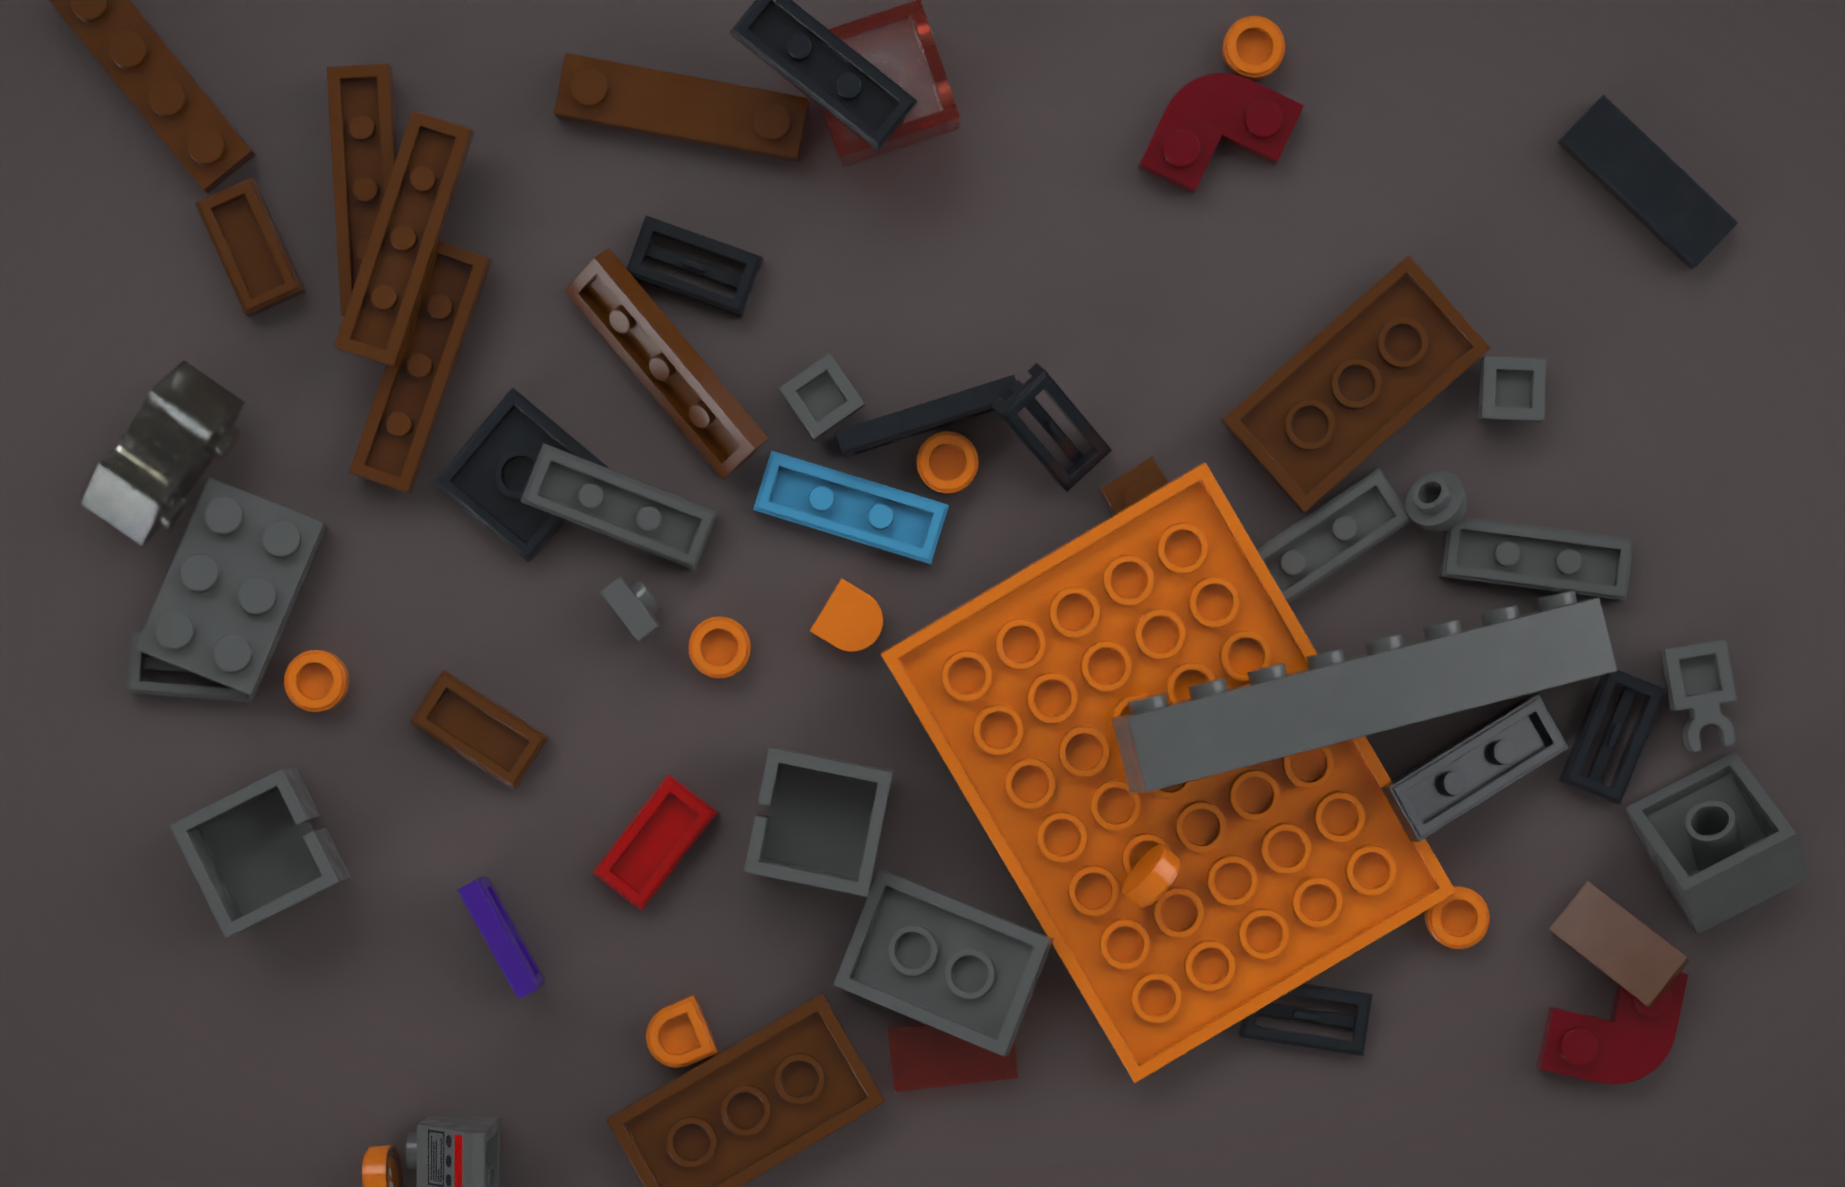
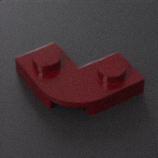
(1212, 110)
(1617, 1048)

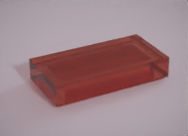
(933, 1058)

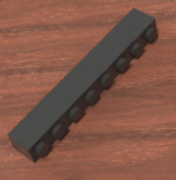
(1364, 693)

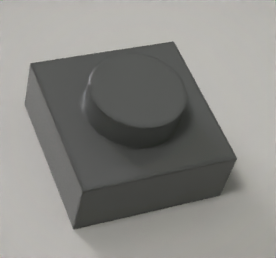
(1512, 389)
(821, 396)
(634, 606)

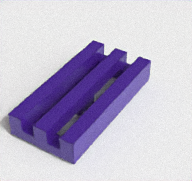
(502, 936)

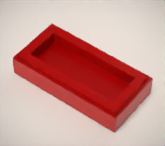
(655, 842)

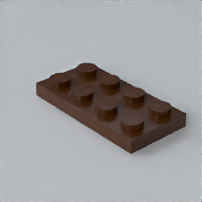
(1355, 384)
(749, 1104)

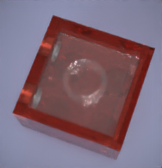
(905, 51)

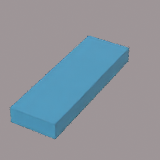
(851, 507)

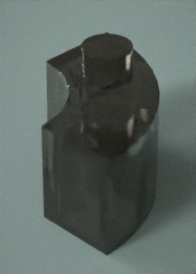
(164, 453)

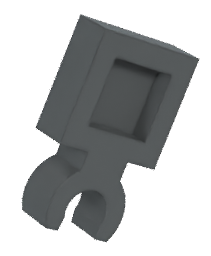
(1699, 680)

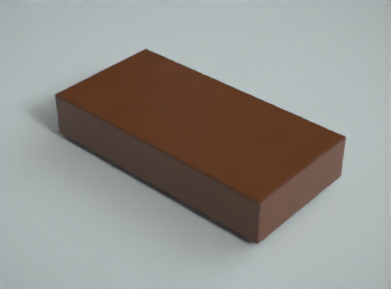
(250, 247)
(479, 729)
(1619, 945)

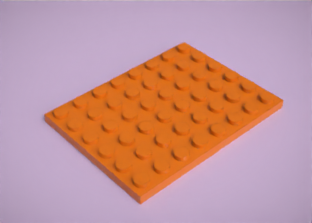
(1276, 858)

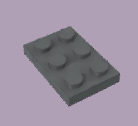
(231, 587)
(943, 962)

